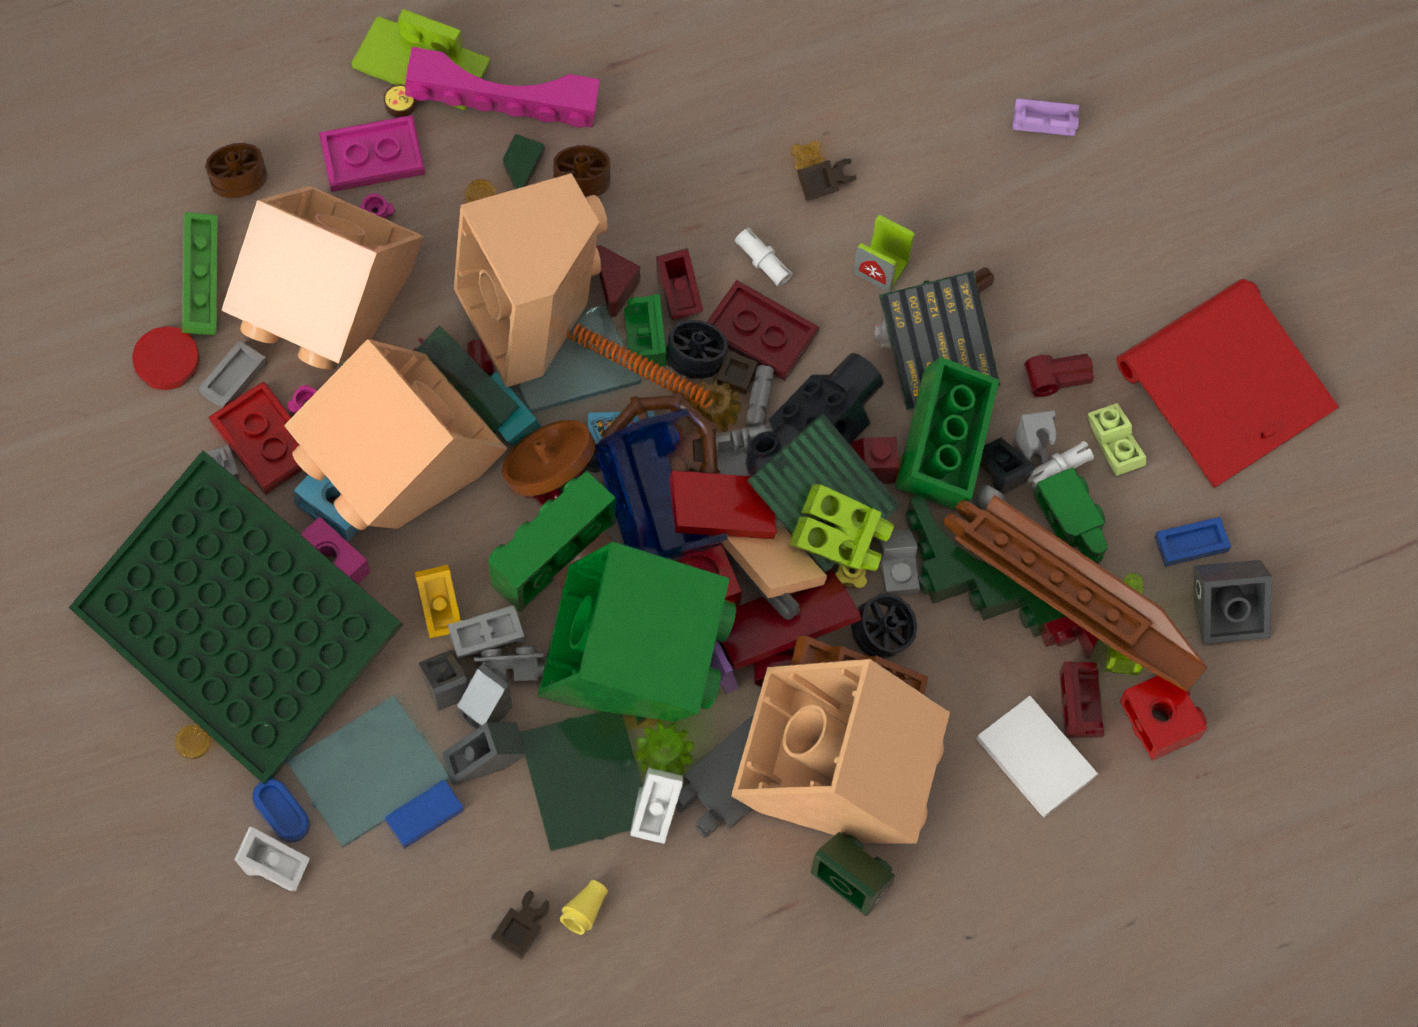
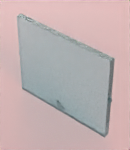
(579, 372)
(367, 770)

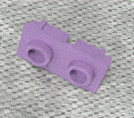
(1045, 117)

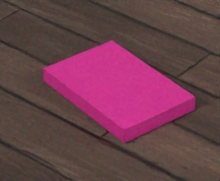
(372, 153)

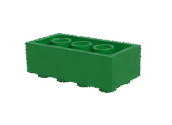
(947, 433)
(551, 540)

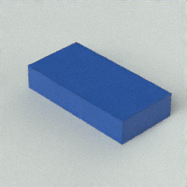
(1192, 541)
(424, 813)

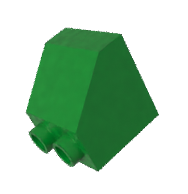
(637, 635)

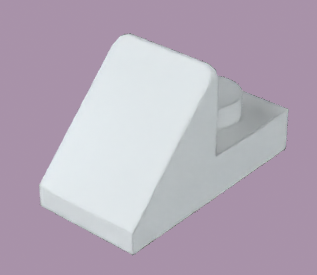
(656, 805)
(271, 859)

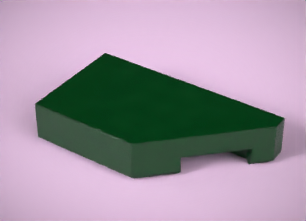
(522, 159)

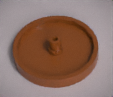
(548, 457)

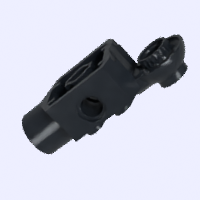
(835, 395)

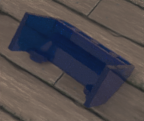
(638, 476)

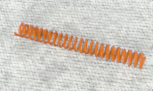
(593, 337)

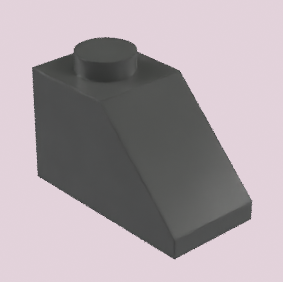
(484, 751)

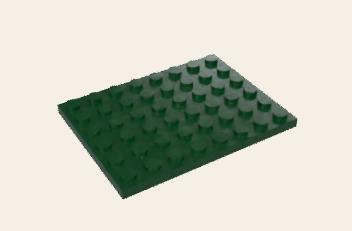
(235, 617)

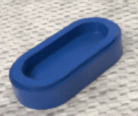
(281, 811)

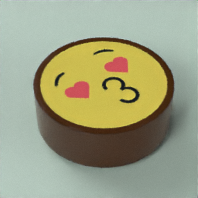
(397, 103)

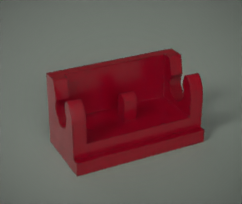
(1081, 700)

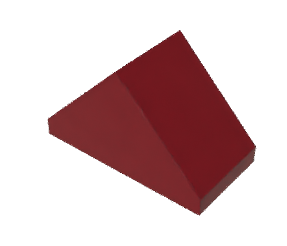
(617, 278)

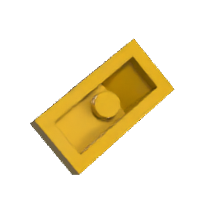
(437, 599)

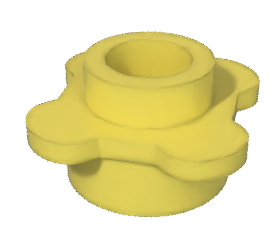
(851, 579)

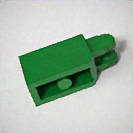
(1072, 513)

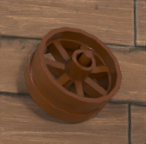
(588, 166)
(239, 168)

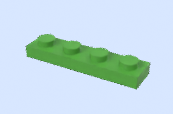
(199, 274)

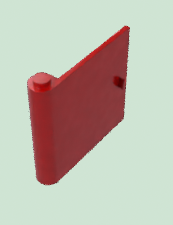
(1228, 379)

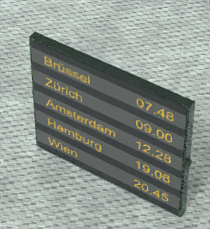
(936, 322)

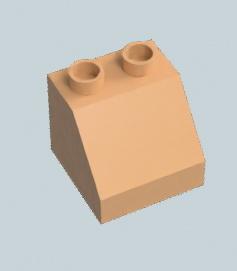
(527, 271)
(318, 274)
(391, 436)
(842, 751)

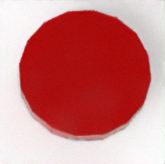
(165, 358)

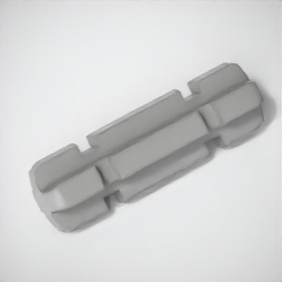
(759, 396)

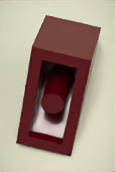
(880, 456)

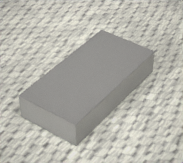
(232, 374)

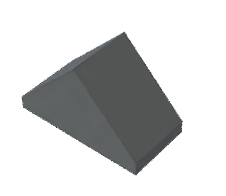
(444, 679)

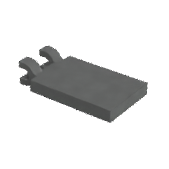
(714, 781)

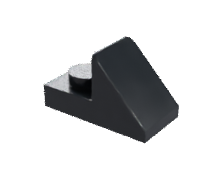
(1005, 465)

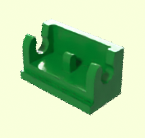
(646, 329)

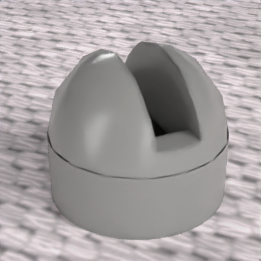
(985, 495)

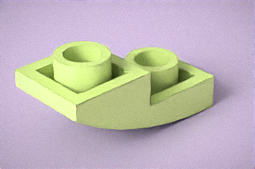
(1115, 439)

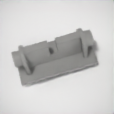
(522, 662)

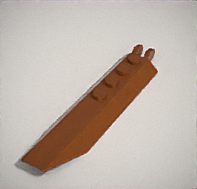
(1077, 588)

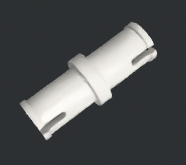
(763, 257)
(1059, 462)

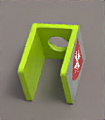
(886, 255)

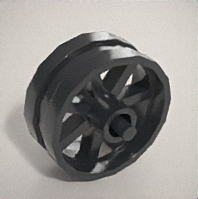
(692, 356)
(885, 626)

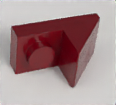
(678, 283)
(1064, 631)

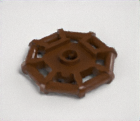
(684, 456)

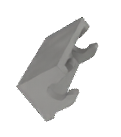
(1033, 434)
(485, 632)

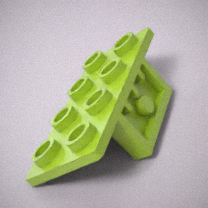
(389, 45)

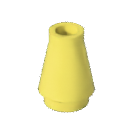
(583, 909)

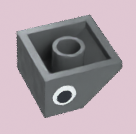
(1233, 601)

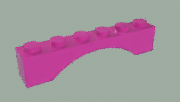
(564, 100)

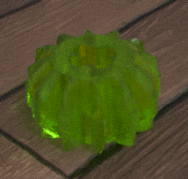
(654, 741)

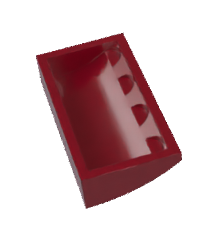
(763, 631)

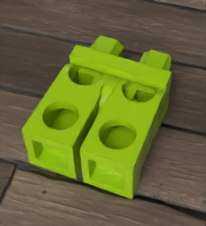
(852, 533)

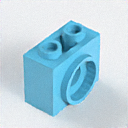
(313, 499)

